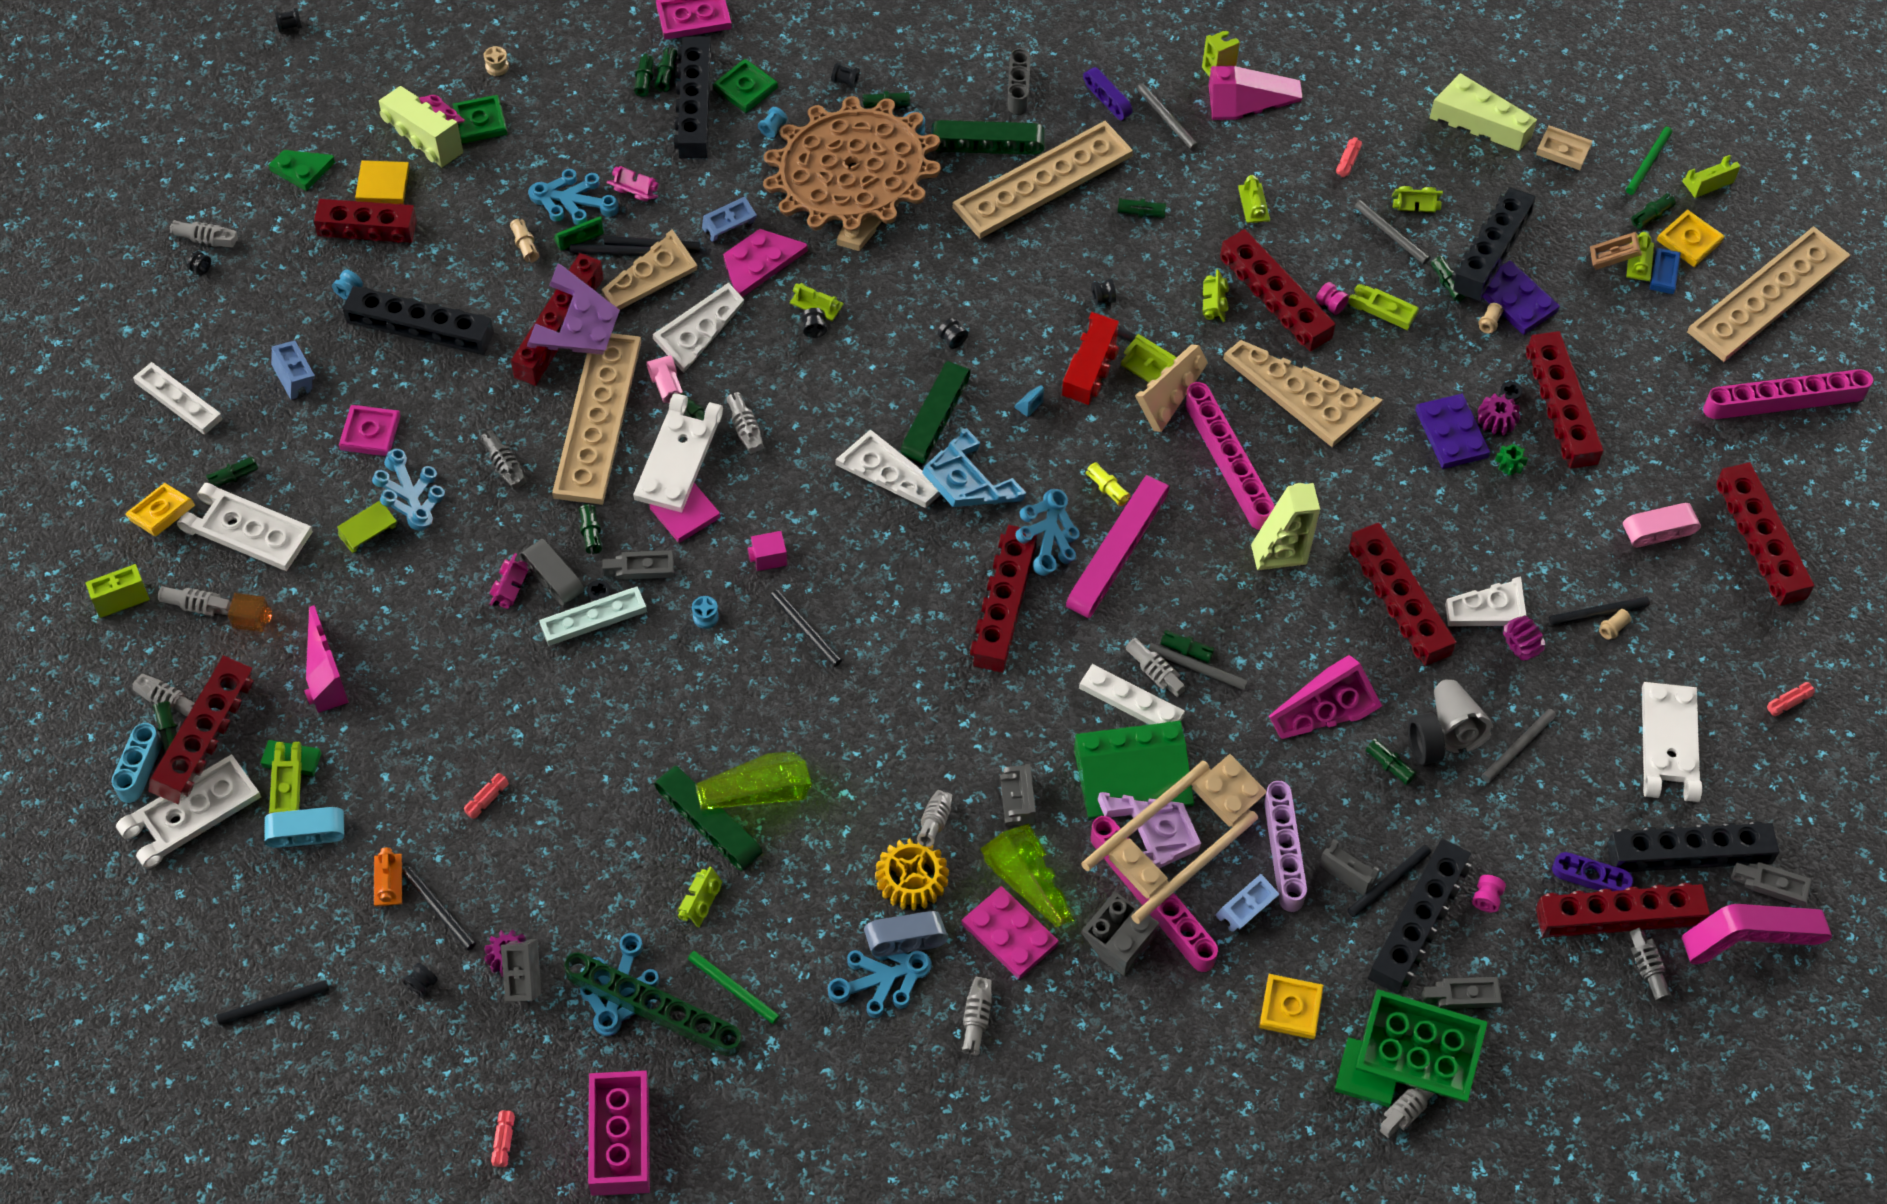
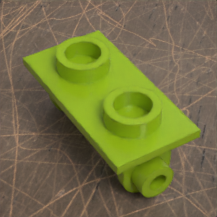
(1408, 197)
(1253, 201)
(1641, 266)
(1215, 288)
(809, 298)
(705, 887)

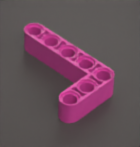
(1754, 924)

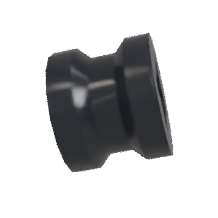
(1103, 292)
(814, 322)
(952, 333)
(419, 980)

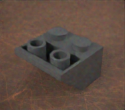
(1117, 936)

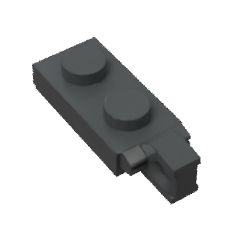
(640, 565)
(1773, 882)
(1464, 993)

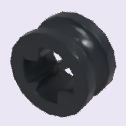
(199, 263)
(1511, 386)
(594, 587)

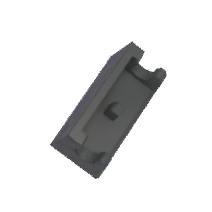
(1018, 795)
(1348, 869)
(521, 970)

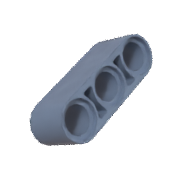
(905, 933)

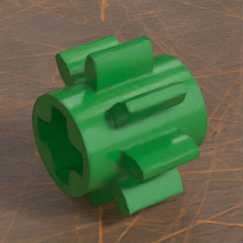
(1511, 459)

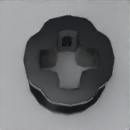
(288, 20)
(845, 75)

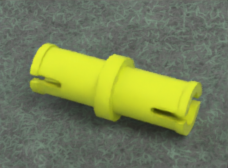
(1108, 484)

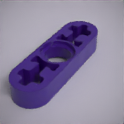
(1107, 93)
(1581, 879)

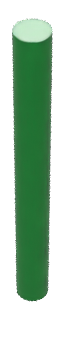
(1649, 160)
(733, 987)

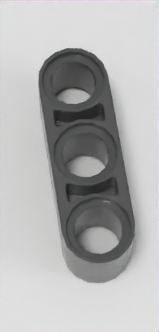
(1018, 81)
(552, 572)

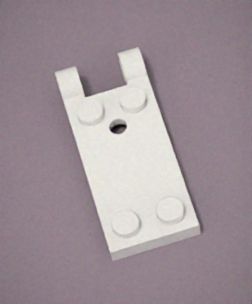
(675, 464)
(257, 531)
(1670, 725)
(215, 796)

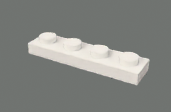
(178, 398)
(1129, 697)

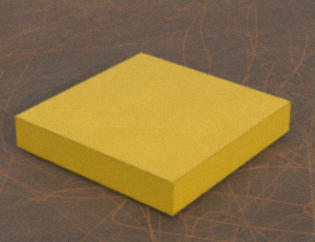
(382, 182)
(1691, 237)
(160, 509)
(1291, 1006)

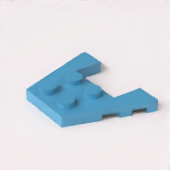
(962, 482)

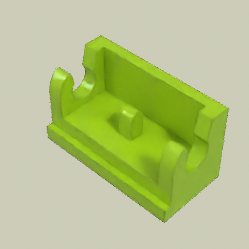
(1220, 52)
(1711, 178)
(1146, 359)
(365, 525)
(117, 591)

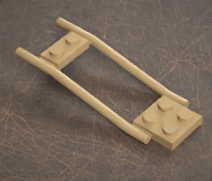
(1226, 790)

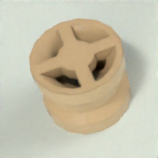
(496, 61)

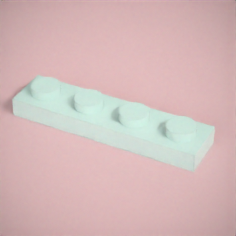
(592, 616)

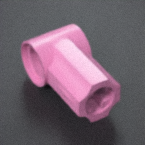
(664, 374)

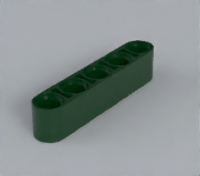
(989, 137)
(935, 412)
(711, 823)

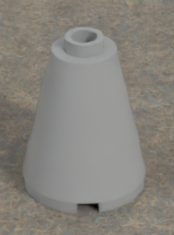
(1460, 717)

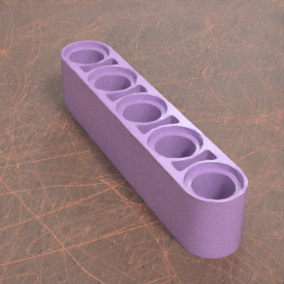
(1281, 856)

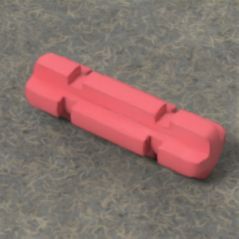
(1349, 157)
(1790, 699)
(486, 795)
(503, 1138)

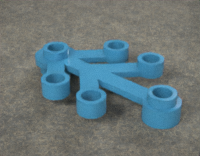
(544, 193)
(1055, 502)
(417, 515)
(884, 976)
(611, 1011)

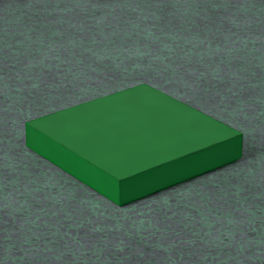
(745, 85)
(482, 119)
(1359, 1083)

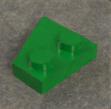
(301, 167)

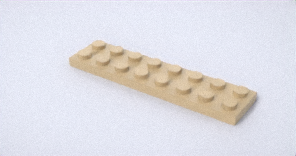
(1042, 179)
(1768, 294)
(597, 421)

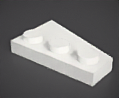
(1487, 607)

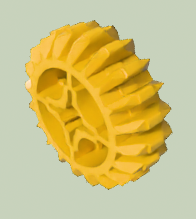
(898, 861)

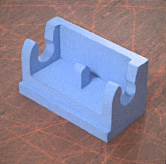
(1247, 903)

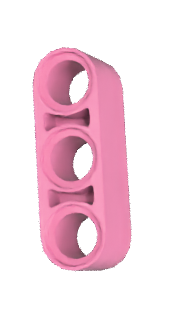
(1661, 525)

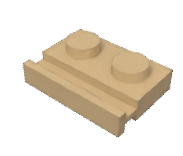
(1564, 147)

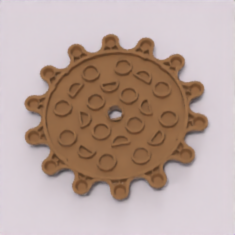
(818, 156)

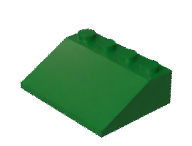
(1132, 763)
(1421, 1045)

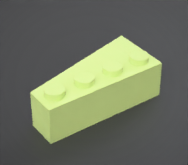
(1483, 112)
(422, 126)
(1289, 529)

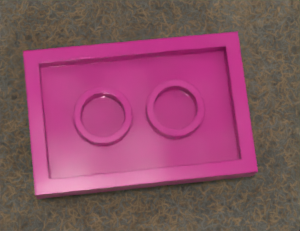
(692, 17)
(1010, 932)

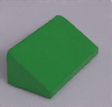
(579, 233)

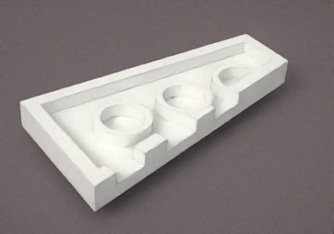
(697, 327)
(888, 468)

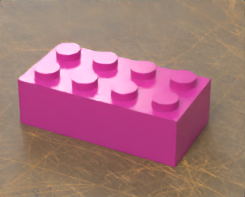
(619, 1133)

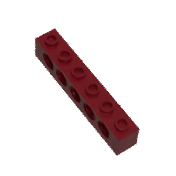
(1277, 290)
(531, 363)
(1564, 400)
(1764, 534)
(1414, 600)
(995, 654)
(174, 785)
(1664, 915)

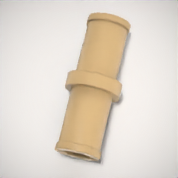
(524, 240)

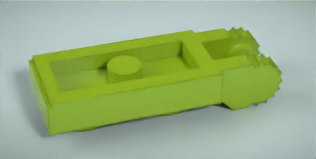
(1383, 306)
(285, 779)

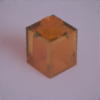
(249, 612)

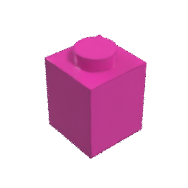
(768, 551)

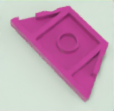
(760, 258)

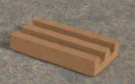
(1615, 254)

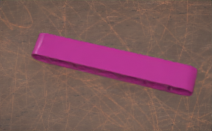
(1787, 394)
(1212, 424)
(1117, 546)
(1170, 925)

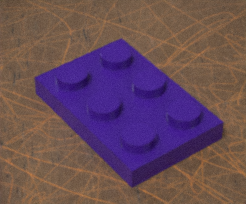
(1521, 299)
(1452, 431)

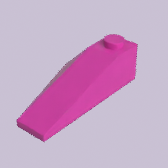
(1244, 91)
(321, 671)
(1330, 698)

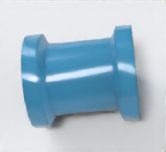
(772, 122)

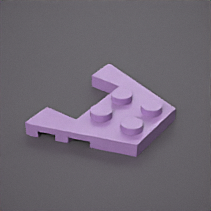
(1165, 835)

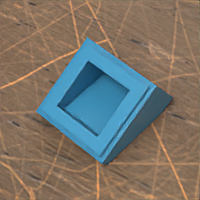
(1031, 401)

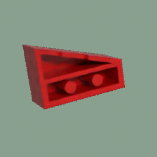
(1092, 359)

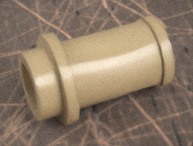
(1489, 322)
(1610, 628)

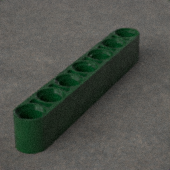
(643, 994)

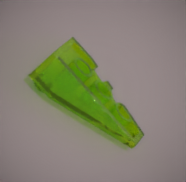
(758, 781)
(1019, 861)

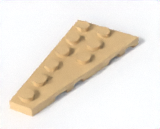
(1306, 394)

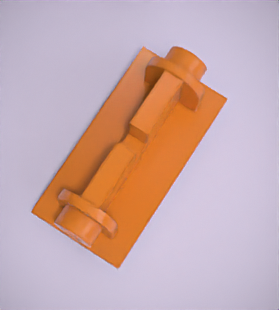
(387, 878)

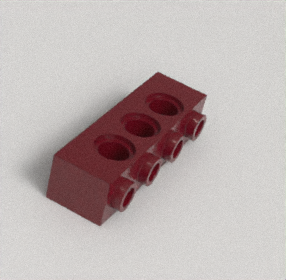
(365, 220)

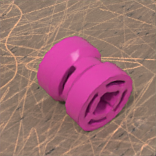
(1332, 298)
(1488, 895)

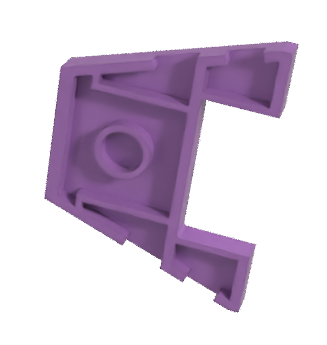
(586, 322)

